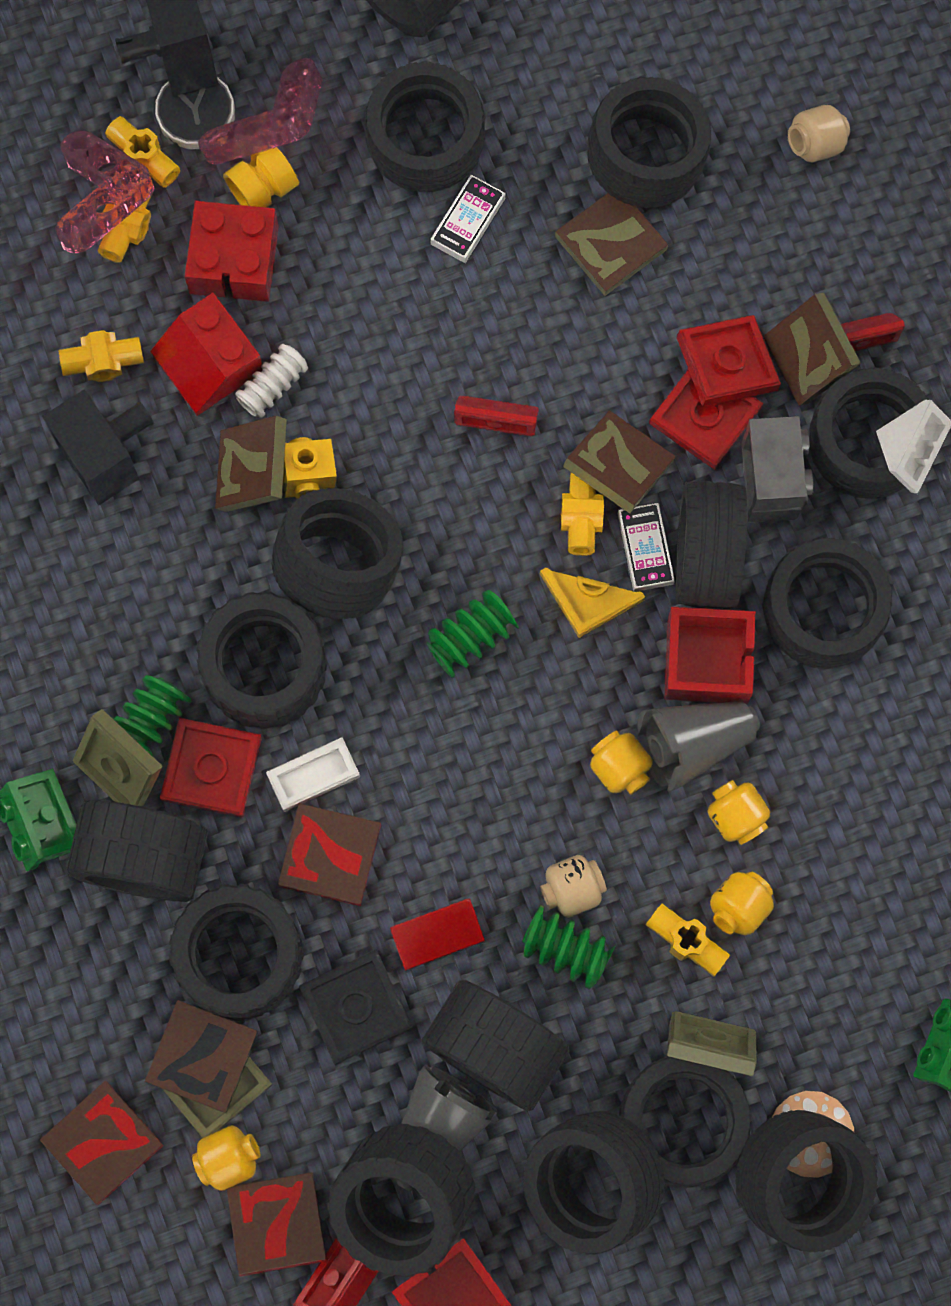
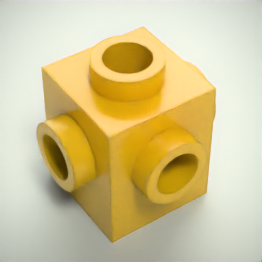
(308, 466)

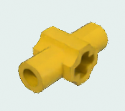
(131, 140)
(130, 230)
(101, 356)
(581, 516)
(669, 924)

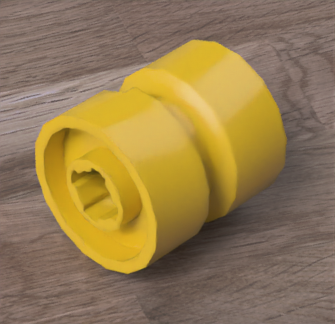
(261, 178)

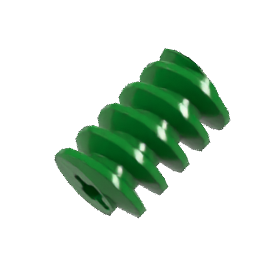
(470, 632)
(151, 710)
(566, 948)

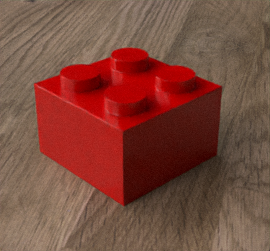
(232, 243)
(707, 655)
(456, 1282)

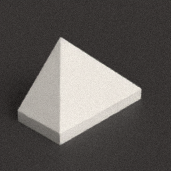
(913, 443)

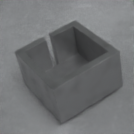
(775, 468)

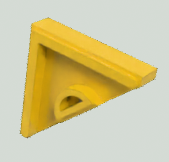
(588, 601)

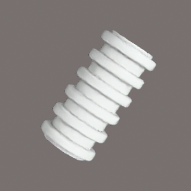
(271, 380)

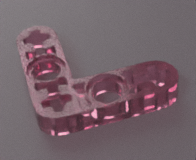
(283, 125)
(82, 224)

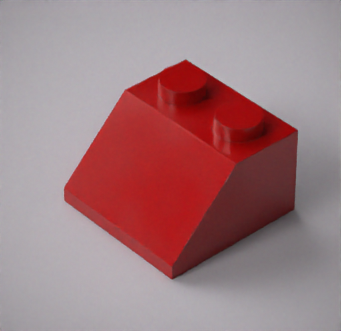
(206, 354)

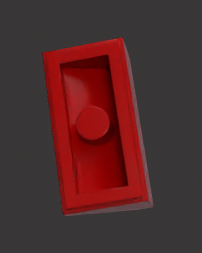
(873, 331)
(496, 415)
(437, 934)
(337, 1280)

